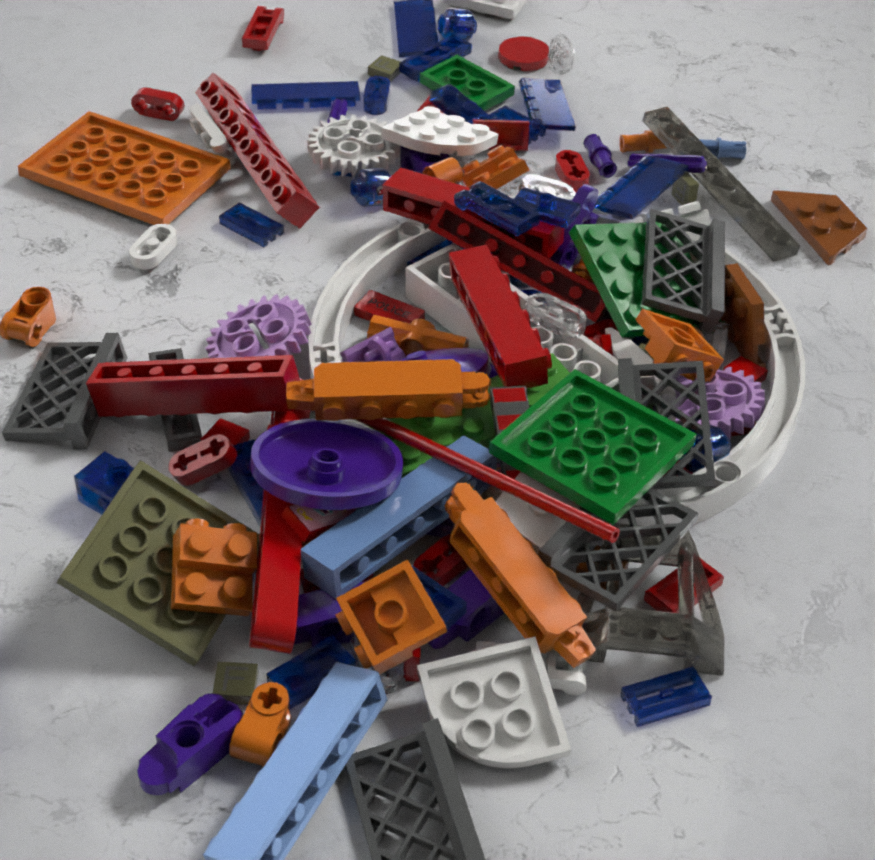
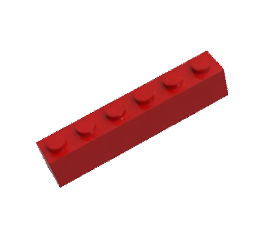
(421, 195)
(519, 260)
(499, 318)
(192, 386)

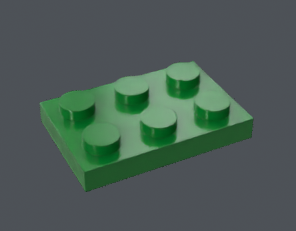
(470, 79)

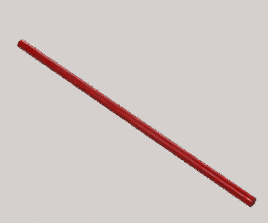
(495, 478)

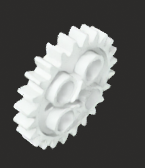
(351, 145)

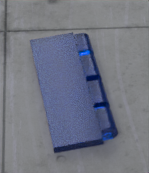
(415, 26)
(295, 94)
(546, 104)
(640, 186)

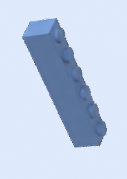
(385, 529)

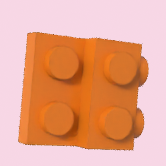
(496, 170)
(677, 342)
(213, 568)
(389, 617)

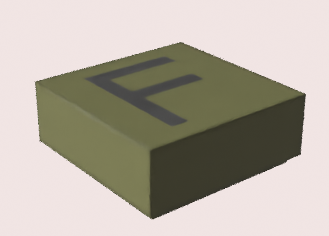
(384, 67)
(685, 189)
(236, 681)

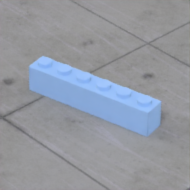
(301, 768)

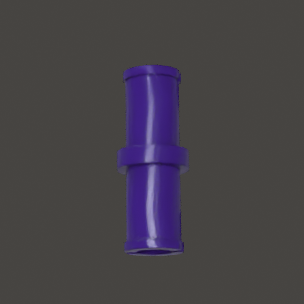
(600, 155)

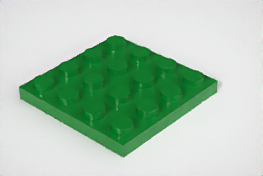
(616, 265)
(592, 445)

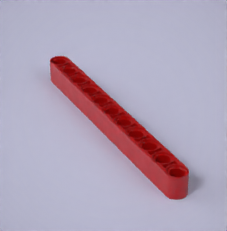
(277, 570)

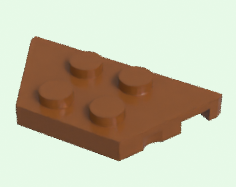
(821, 221)
(744, 314)

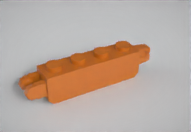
(389, 390)
(516, 576)

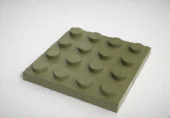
(128, 562)

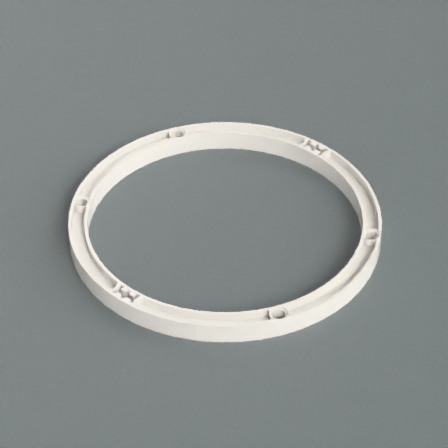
(734, 474)

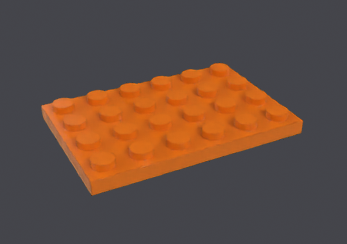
(125, 168)

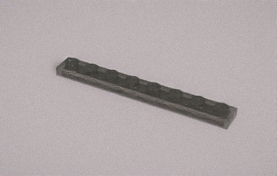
(723, 186)

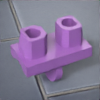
(375, 348)

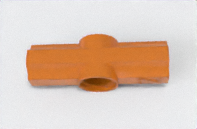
(416, 336)

